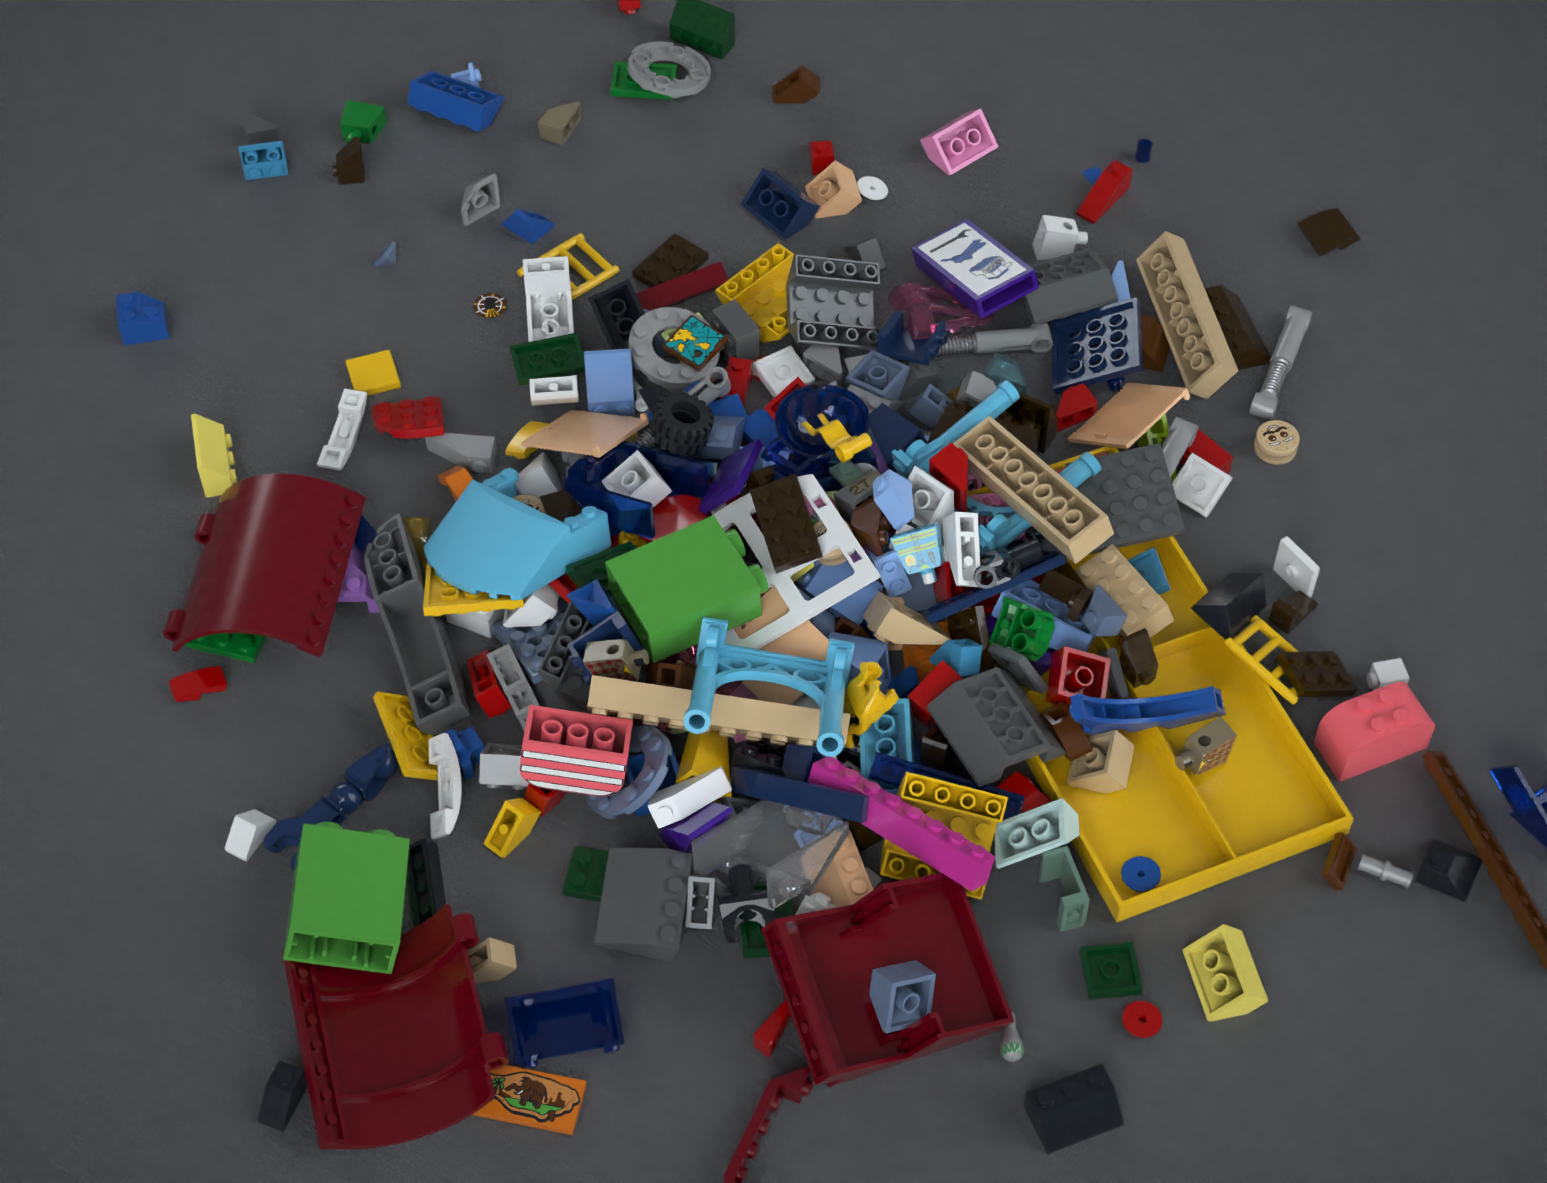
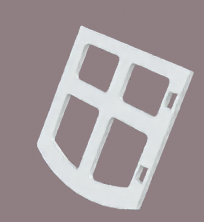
(837, 536)

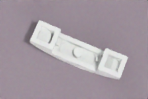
(345, 431)
(449, 785)

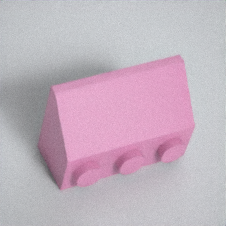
(960, 142)

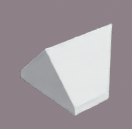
(538, 478)

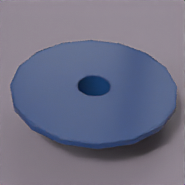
(1141, 874)

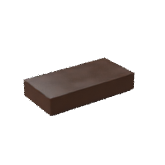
(1339, 861)

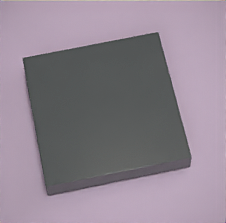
(1018, 666)

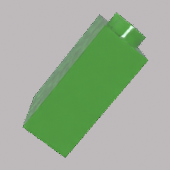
(679, 580)
(347, 898)

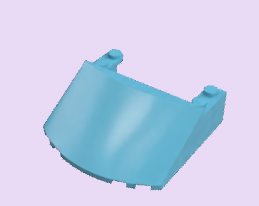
(507, 546)

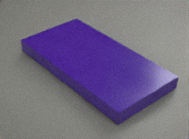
(731, 476)

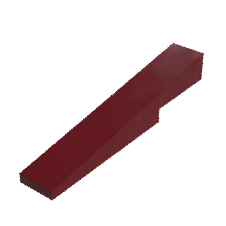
(683, 288)

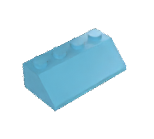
(891, 736)

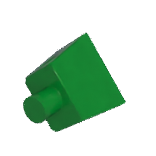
(362, 121)

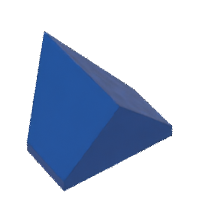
(528, 225)
(593, 602)

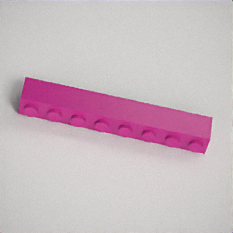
(909, 827)

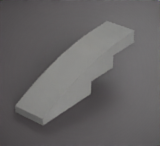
(513, 682)

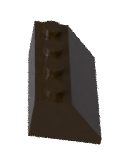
(1238, 328)

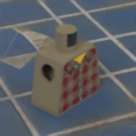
(614, 659)
(1207, 747)

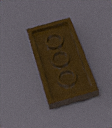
(786, 523)

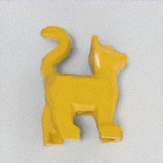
(866, 700)

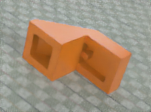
(456, 479)

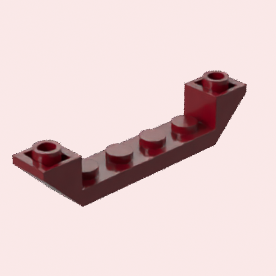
(789, 1086)

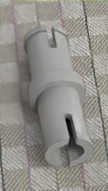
(1385, 870)

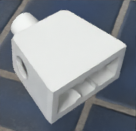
(1057, 237)

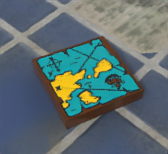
(695, 343)

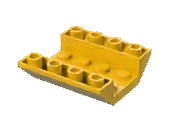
(762, 292)
(958, 807)

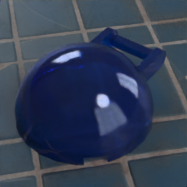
(804, 406)

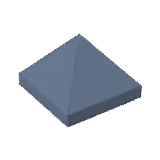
(387, 255)

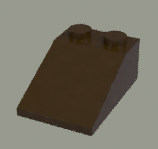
(1041, 412)

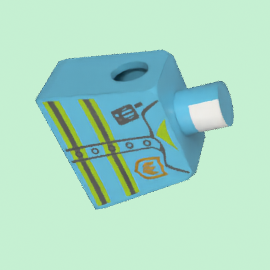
(920, 550)

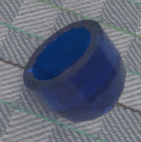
(1116, 383)

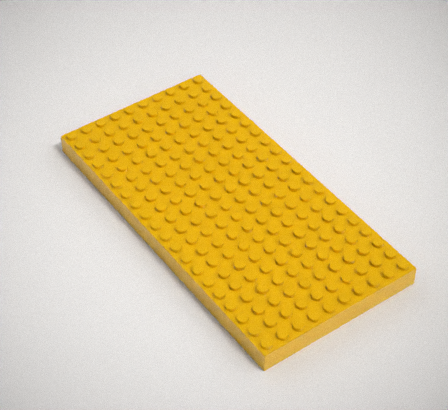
(1208, 825)

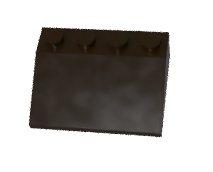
(1024, 429)

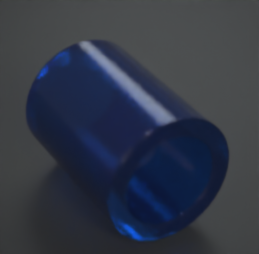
(1143, 151)

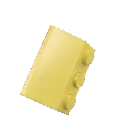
(213, 455)
(1224, 974)

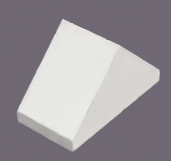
(248, 833)

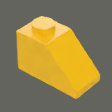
(511, 826)

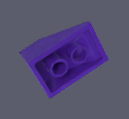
(680, 834)

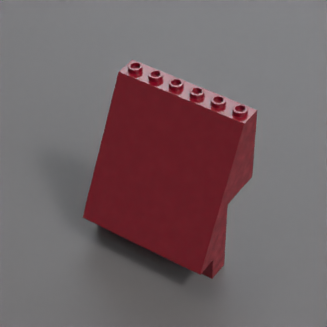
(828, 966)

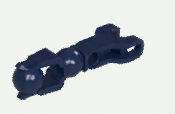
(363, 782)

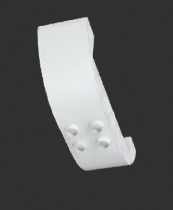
(548, 317)

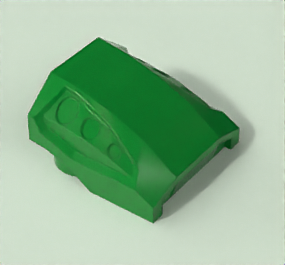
(1023, 629)

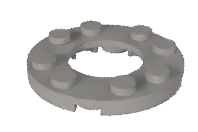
(694, 62)
(645, 358)

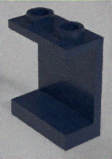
(898, 343)
(609, 629)

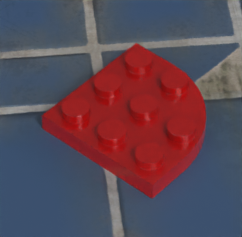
(410, 418)

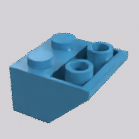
(263, 160)

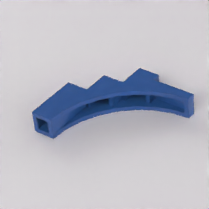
(757, 426)
(1138, 714)

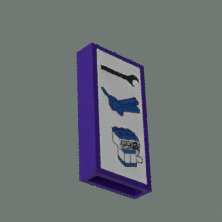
(975, 268)

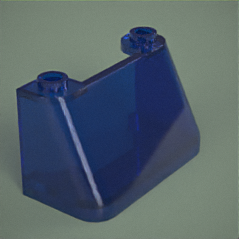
(564, 1021)

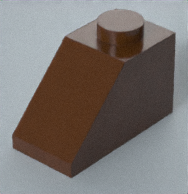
(797, 87)

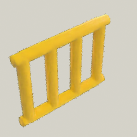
(591, 280)
(1253, 661)

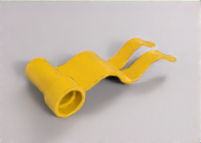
(839, 439)

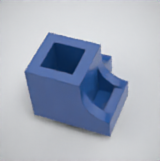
(468, 750)

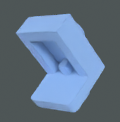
(470, 76)

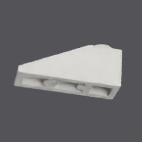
(962, 546)
(688, 796)

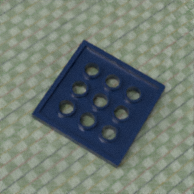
(1109, 368)

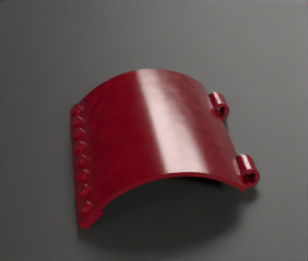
(271, 562)
(398, 1048)

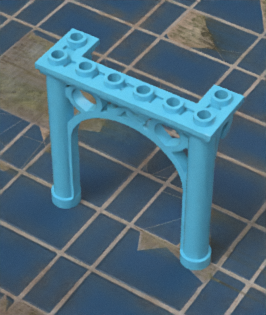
(1000, 530)
(797, 672)

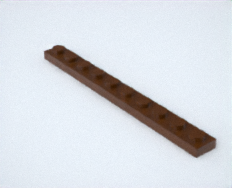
(1489, 851)

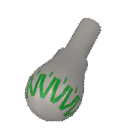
(1011, 1045)

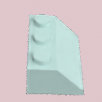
(1035, 832)

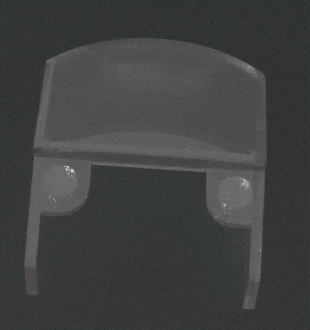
(778, 842)

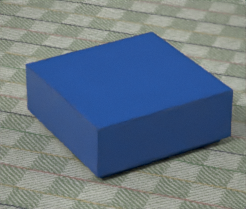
(906, 682)

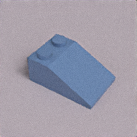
(609, 382)

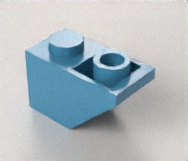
(960, 655)

